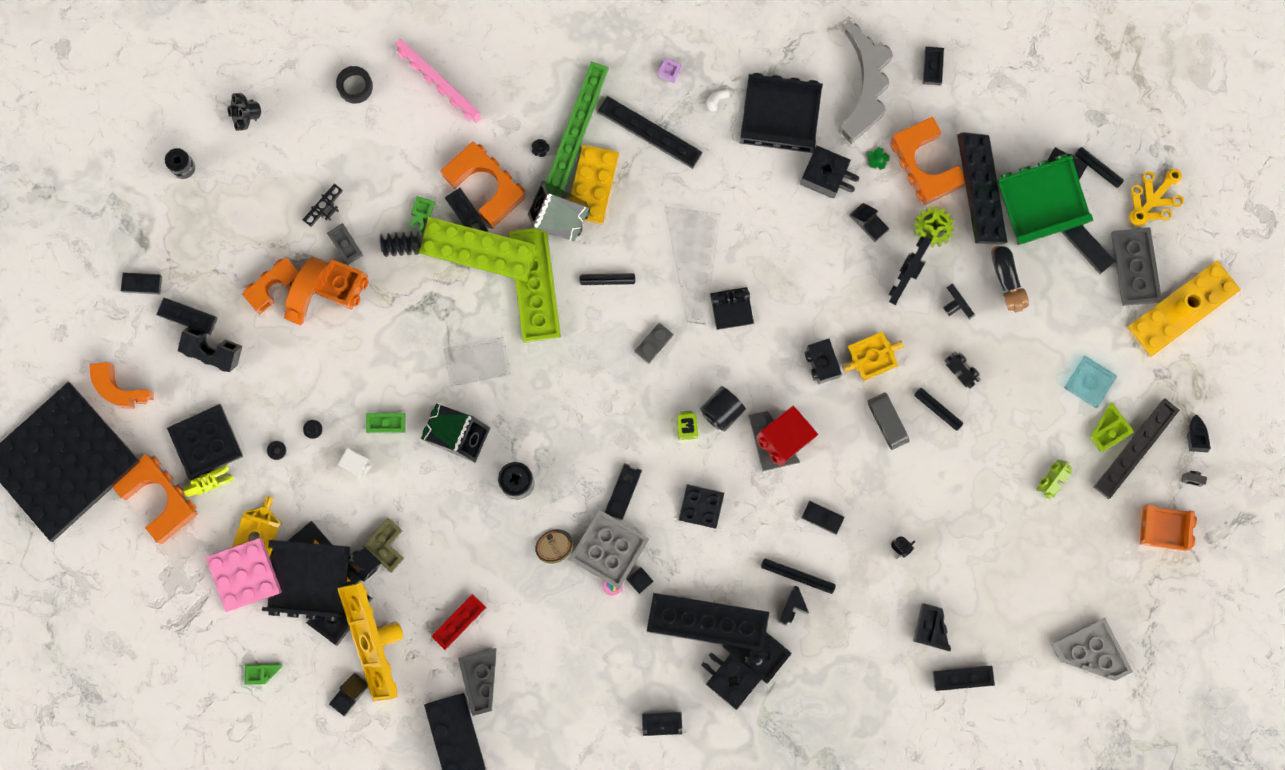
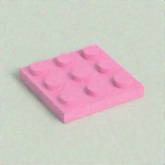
(243, 574)

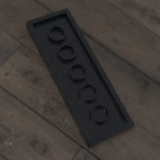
(982, 188)
(708, 622)

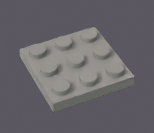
(609, 549)

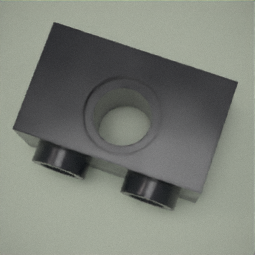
(824, 350)

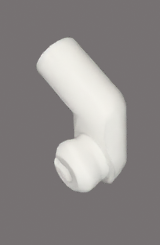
(715, 97)

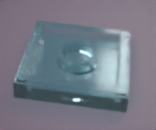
(1090, 381)

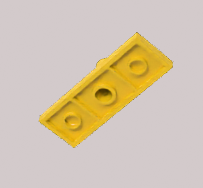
(1183, 308)
(370, 641)

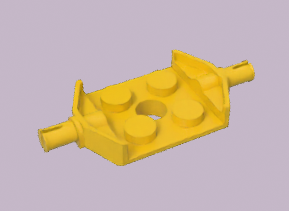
(259, 521)

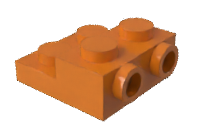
(342, 284)

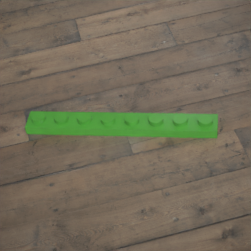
(577, 125)

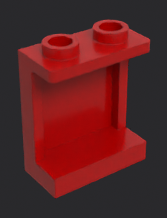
(786, 436)

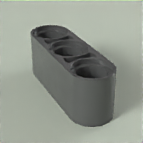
(888, 421)

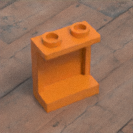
(1167, 528)

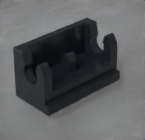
(662, 724)

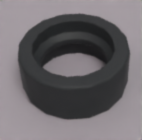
(356, 98)

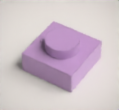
(669, 70)

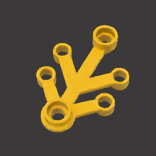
(1153, 199)

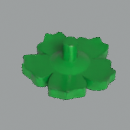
(878, 158)

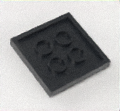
(205, 442)

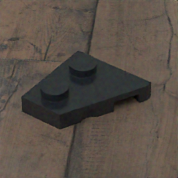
(931, 628)

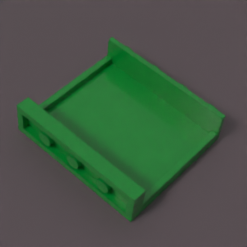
(1044, 199)

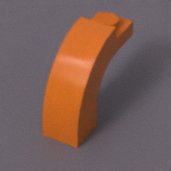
(303, 290)
(104, 382)

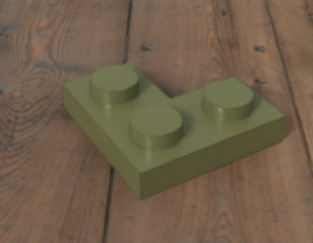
(380, 545)

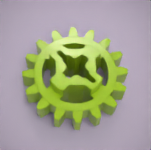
(925, 226)

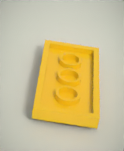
(595, 180)

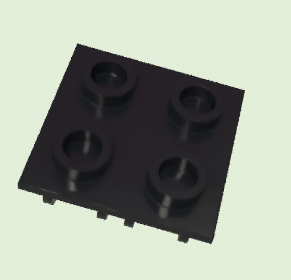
(732, 308)
(701, 506)

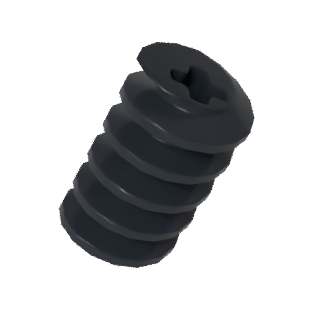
(401, 244)

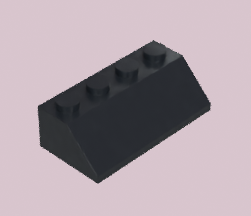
(454, 734)

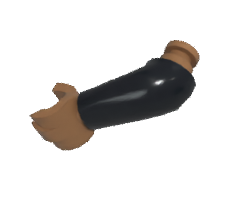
(1007, 275)

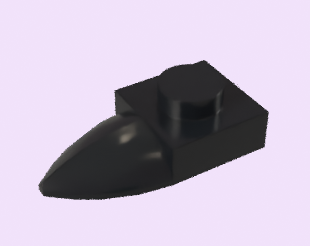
(1198, 436)

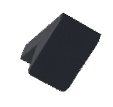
(869, 222)
(794, 601)
(349, 694)

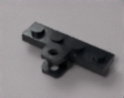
(911, 268)

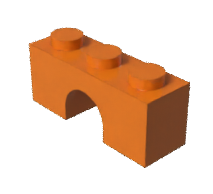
(258, 293)

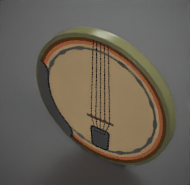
(554, 546)

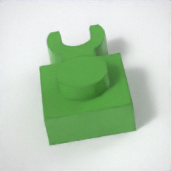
(421, 210)

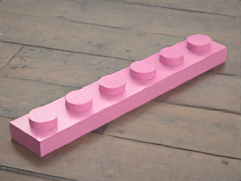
(432, 76)

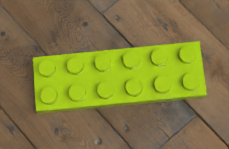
(477, 249)
(537, 295)

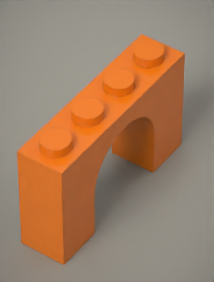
(474, 160)
(927, 186)
(178, 509)

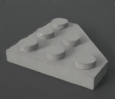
(1094, 651)

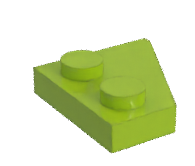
(1110, 429)

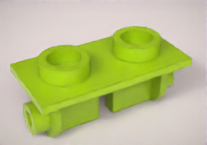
(1058, 471)

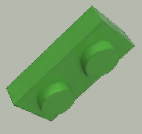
(385, 423)

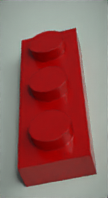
(459, 622)

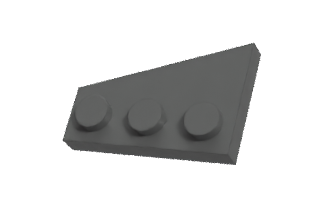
(758, 423)
(478, 678)

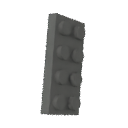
(1136, 266)

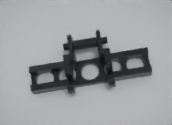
(328, 203)

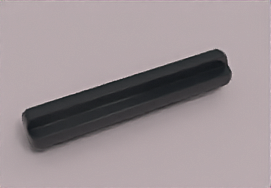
(1099, 167)
(607, 279)
(938, 409)

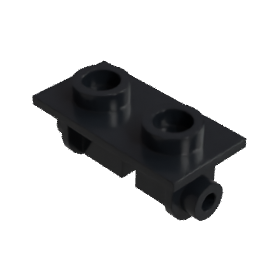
(968, 374)
(902, 546)

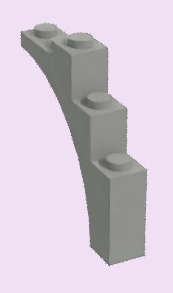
(872, 60)

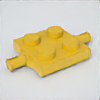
(872, 356)

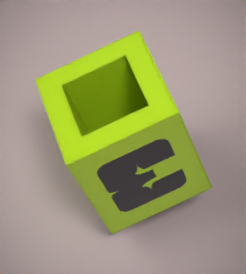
(687, 425)

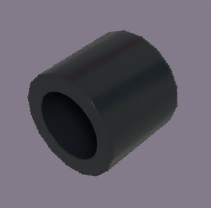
(722, 409)
(525, 484)

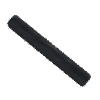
(798, 576)

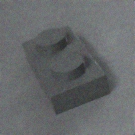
(345, 244)
(654, 343)

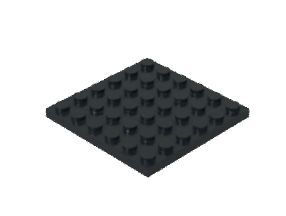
(62, 461)

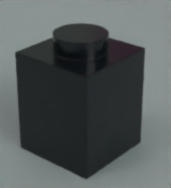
(363, 563)

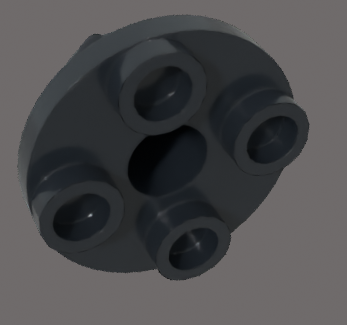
(243, 111)

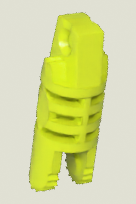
(207, 482)

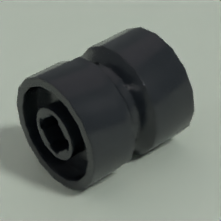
(180, 163)

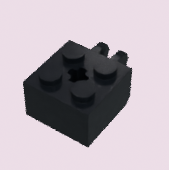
(828, 183)
(731, 668)

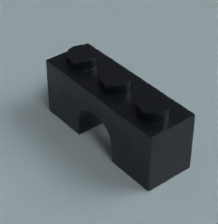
(194, 345)

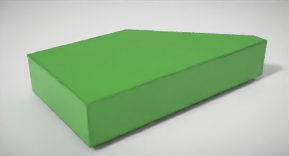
(260, 673)

